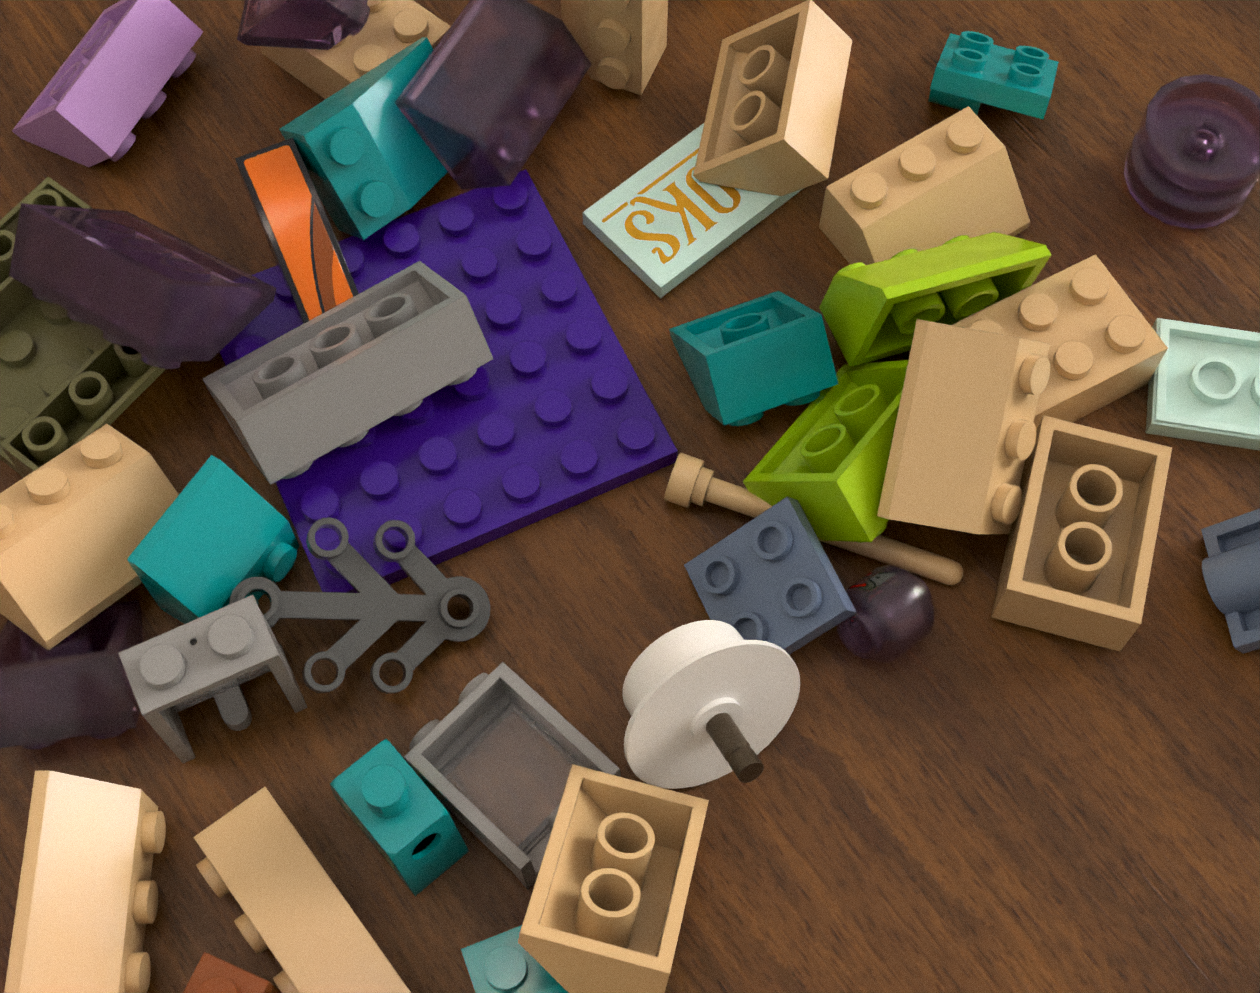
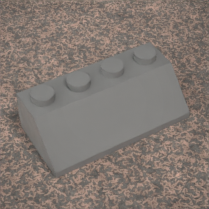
(349, 370)

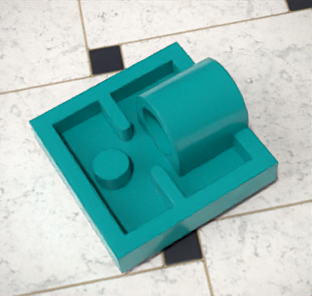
(980, 72)

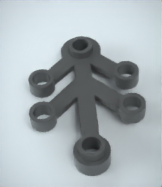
(376, 605)

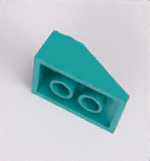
(364, 149)

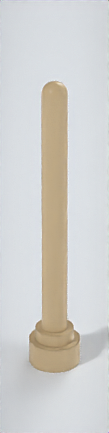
(695, 484)

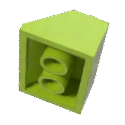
(877, 304)
(838, 454)

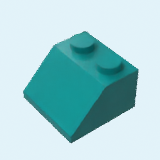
(756, 357)
(211, 543)

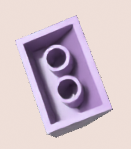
(111, 81)

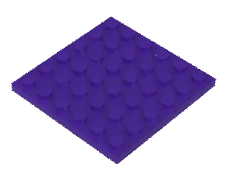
(517, 440)

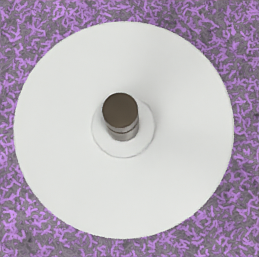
(705, 705)

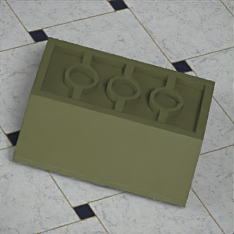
(55, 371)

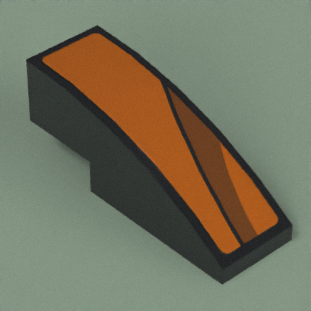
(297, 228)

